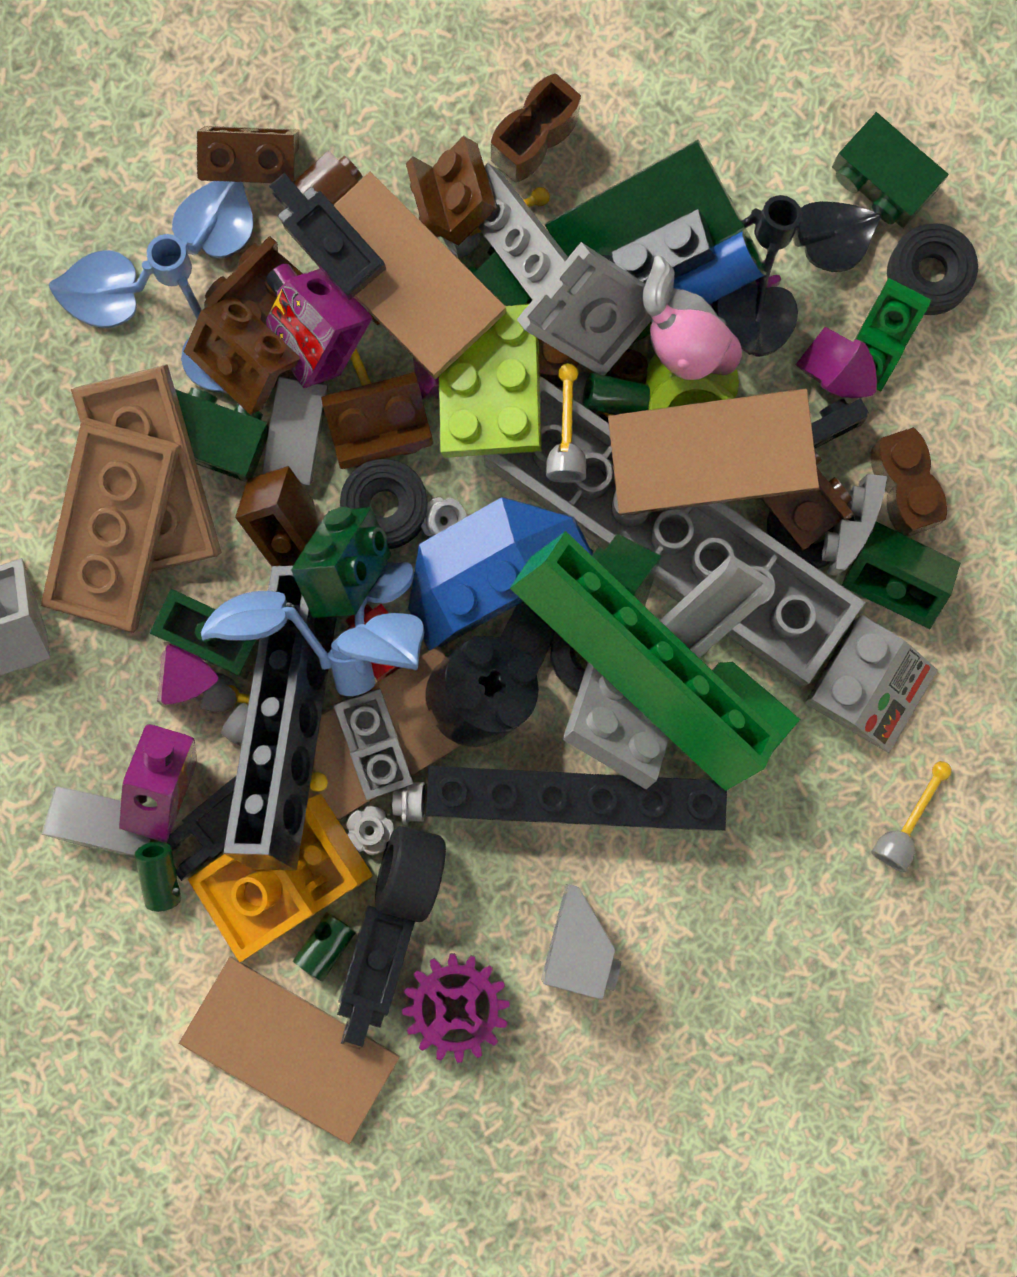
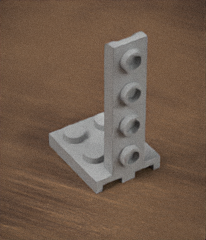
(579, 300)
(610, 725)

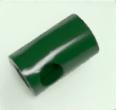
(615, 395)
(158, 876)
(324, 946)

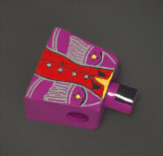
(315, 322)
(159, 770)

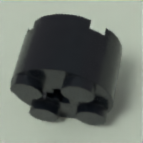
(482, 691)

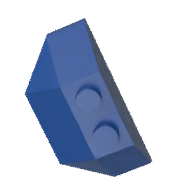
(470, 566)

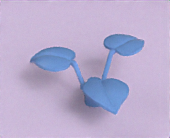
(103, 283)
(385, 639)

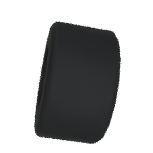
(410, 874)

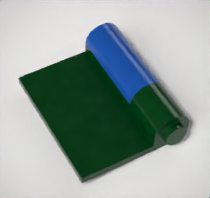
(656, 198)

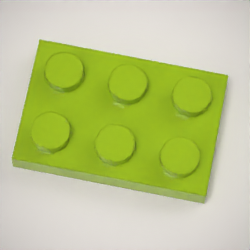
(493, 393)

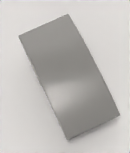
(295, 428)
(850, 536)
(373, 744)
(89, 822)

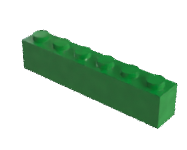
(645, 661)

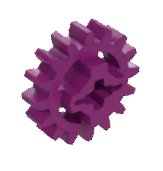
(441, 1024)

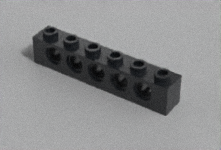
(279, 739)
(575, 799)

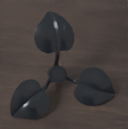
(834, 241)

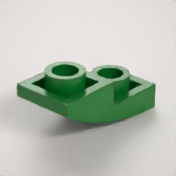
(891, 326)

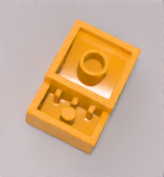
(264, 904)

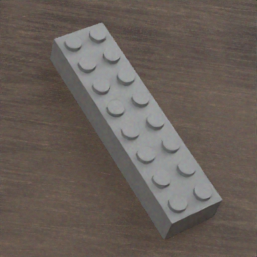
(787, 631)

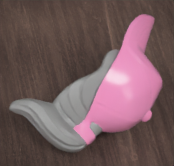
(686, 328)

